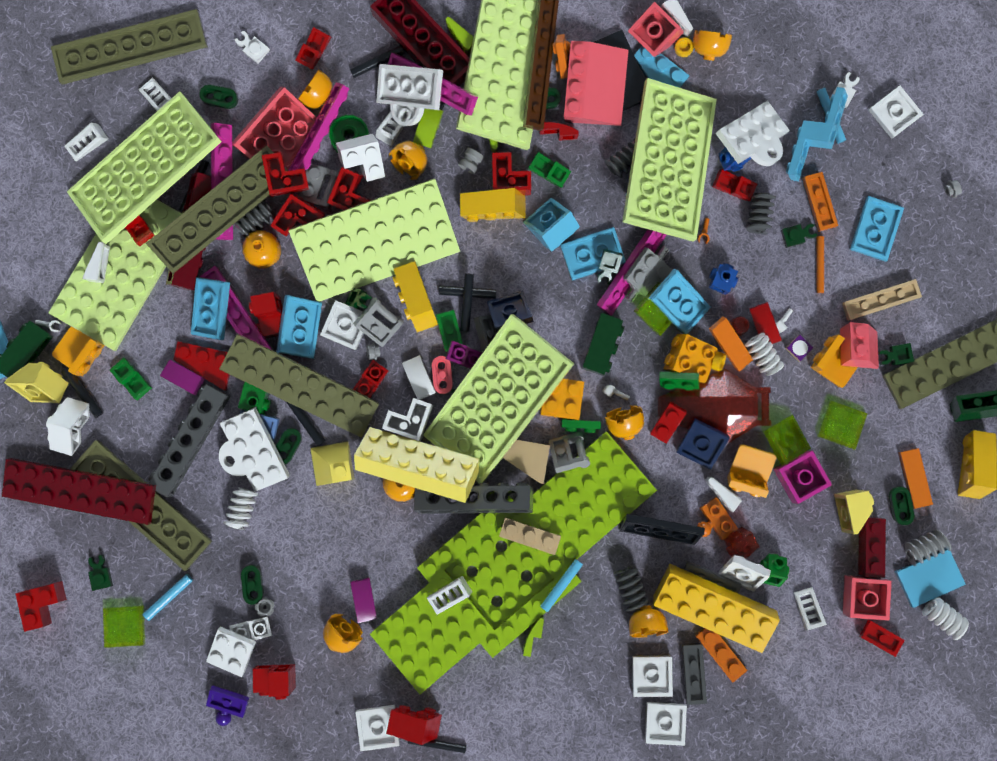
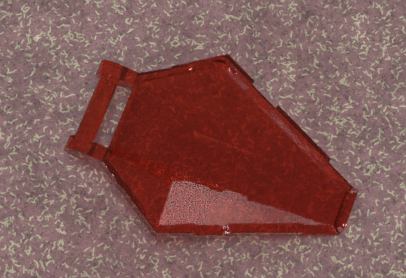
(722, 403)

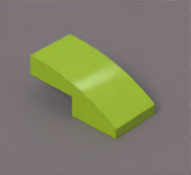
(428, 127)
(535, 631)

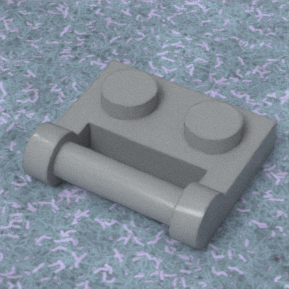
(315, 178)
(374, 327)
(562, 452)

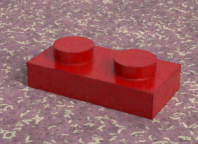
(668, 422)
(881, 638)

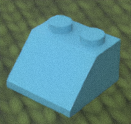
(552, 224)

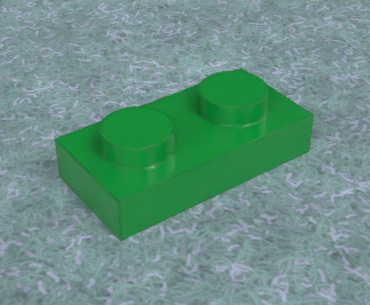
(448, 328)
(681, 380)
(588, 426)

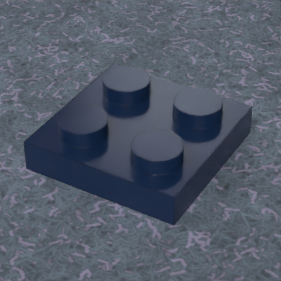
(510, 304)
(703, 444)

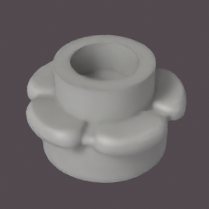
(953, 188)
(373, 351)
(263, 612)

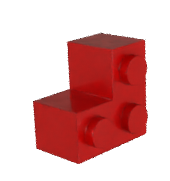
(506, 178)
(282, 181)
(345, 188)
(294, 211)
(268, 310)
(34, 604)
(274, 680)
(413, 726)

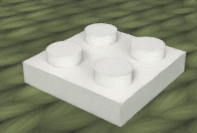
(895, 112)
(340, 325)
(745, 572)
(231, 651)
(652, 676)
(665, 723)
(372, 728)

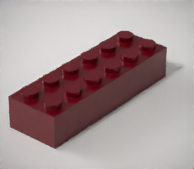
(422, 37)

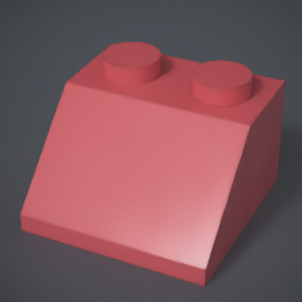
(655, 30)
(859, 346)

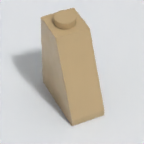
(529, 458)

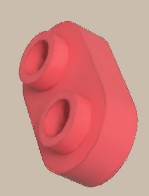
(442, 375)

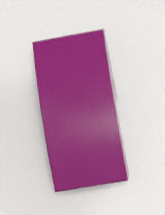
(462, 355)
(182, 377)
(363, 600)

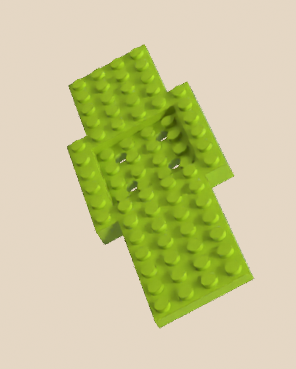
(573, 504)

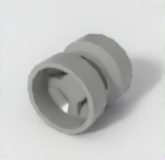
(471, 160)

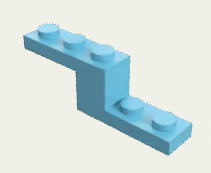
(817, 134)

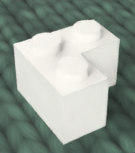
(362, 152)
(411, 425)
(66, 426)

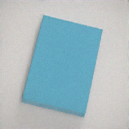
(877, 228)
(584, 253)
(679, 301)
(210, 308)
(299, 327)
(930, 578)

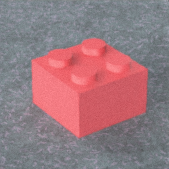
(866, 597)

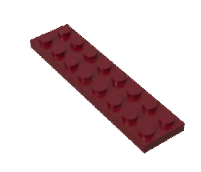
(78, 491)

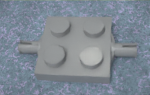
(646, 272)

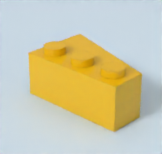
(492, 205)
(414, 296)
(978, 465)

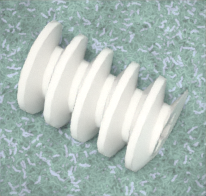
(765, 354)
(240, 509)
(946, 617)

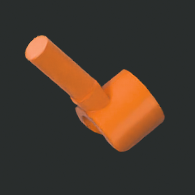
(704, 231)

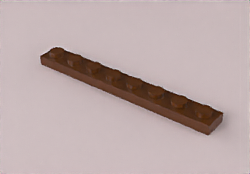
(540, 64)

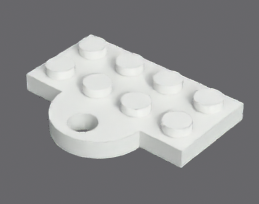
(409, 91)
(755, 136)
(252, 451)

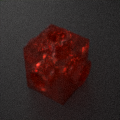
(741, 543)

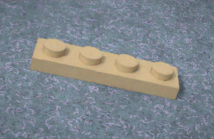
(881, 300)

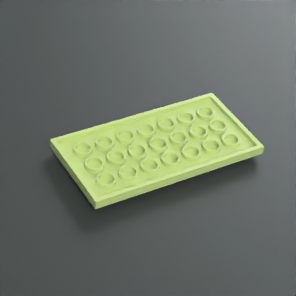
(501, 71)
(669, 160)
(143, 167)
(374, 239)
(110, 307)
(499, 396)

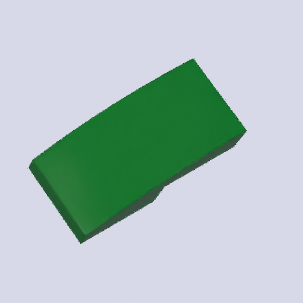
(549, 170)
(130, 378)

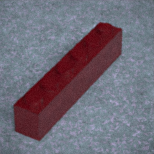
(186, 276)

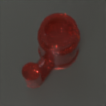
(740, 325)

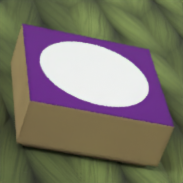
(799, 348)

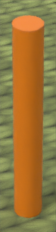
(820, 264)

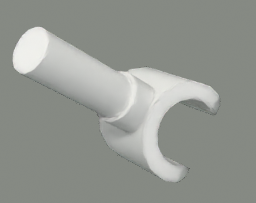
(48, 324)
(780, 324)
(609, 390)

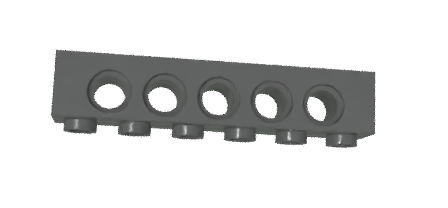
(198, 436)
(522, 504)

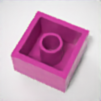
(802, 477)

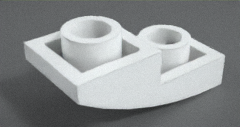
(418, 377)
(253, 629)

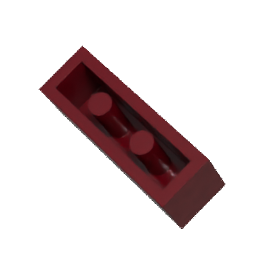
(872, 548)

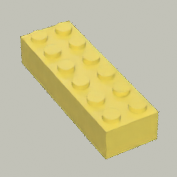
(417, 464)

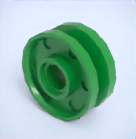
(346, 125)

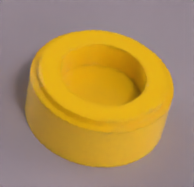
(684, 47)
(718, 361)

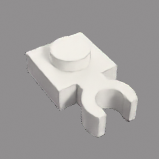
(253, 48)
(848, 87)

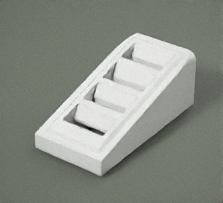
(675, 11)
(149, 85)
(87, 131)
(387, 134)
(98, 264)
(727, 497)
(463, 585)
(821, 621)

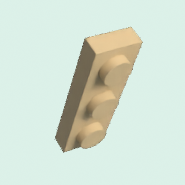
(530, 536)

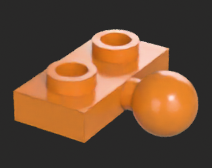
(562, 49)
(717, 519)

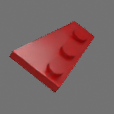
(204, 362)

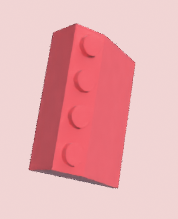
(595, 84)
(279, 125)

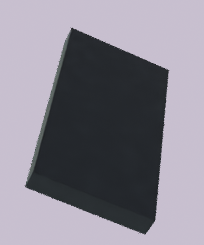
(634, 76)
(661, 529)

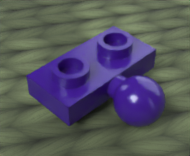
(228, 703)

